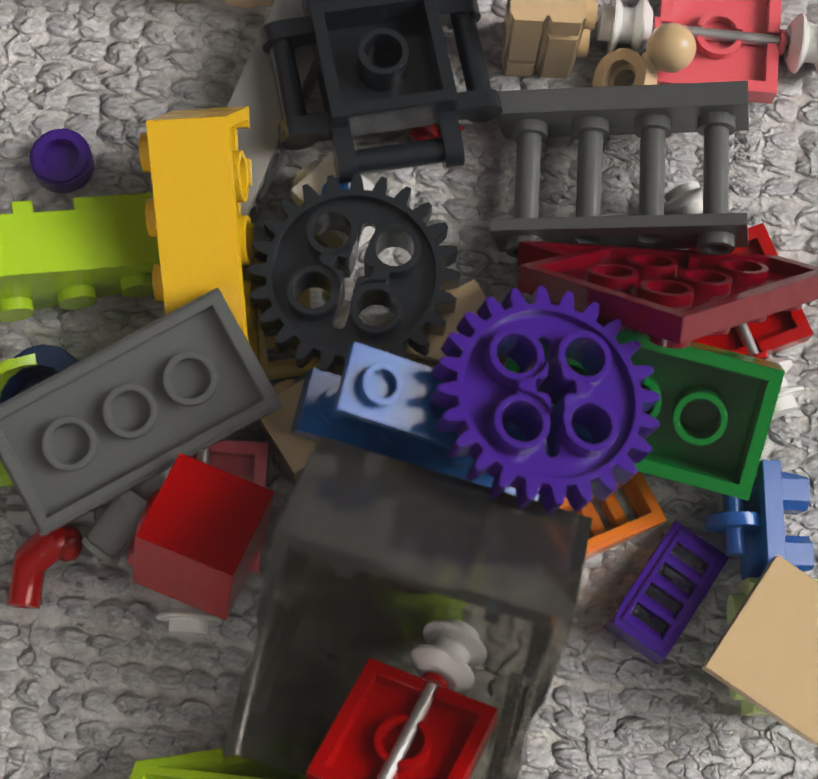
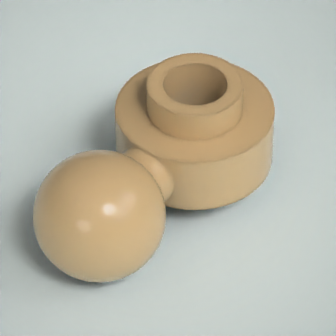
(668, 50)

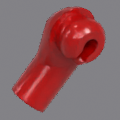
(34, 559)

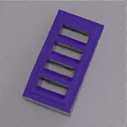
(638, 634)

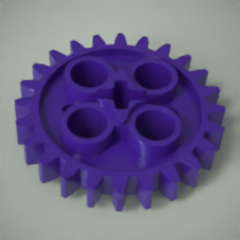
(603, 402)

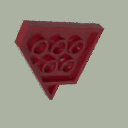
(667, 291)

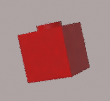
(201, 535)

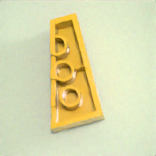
(197, 210)

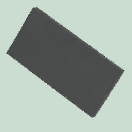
(132, 411)

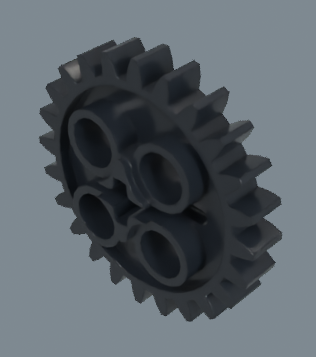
(298, 262)

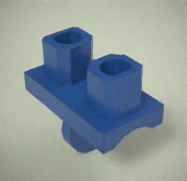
(757, 526)

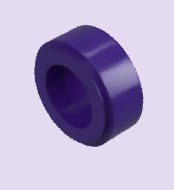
(62, 161)

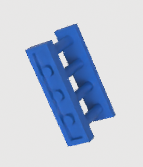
(387, 410)

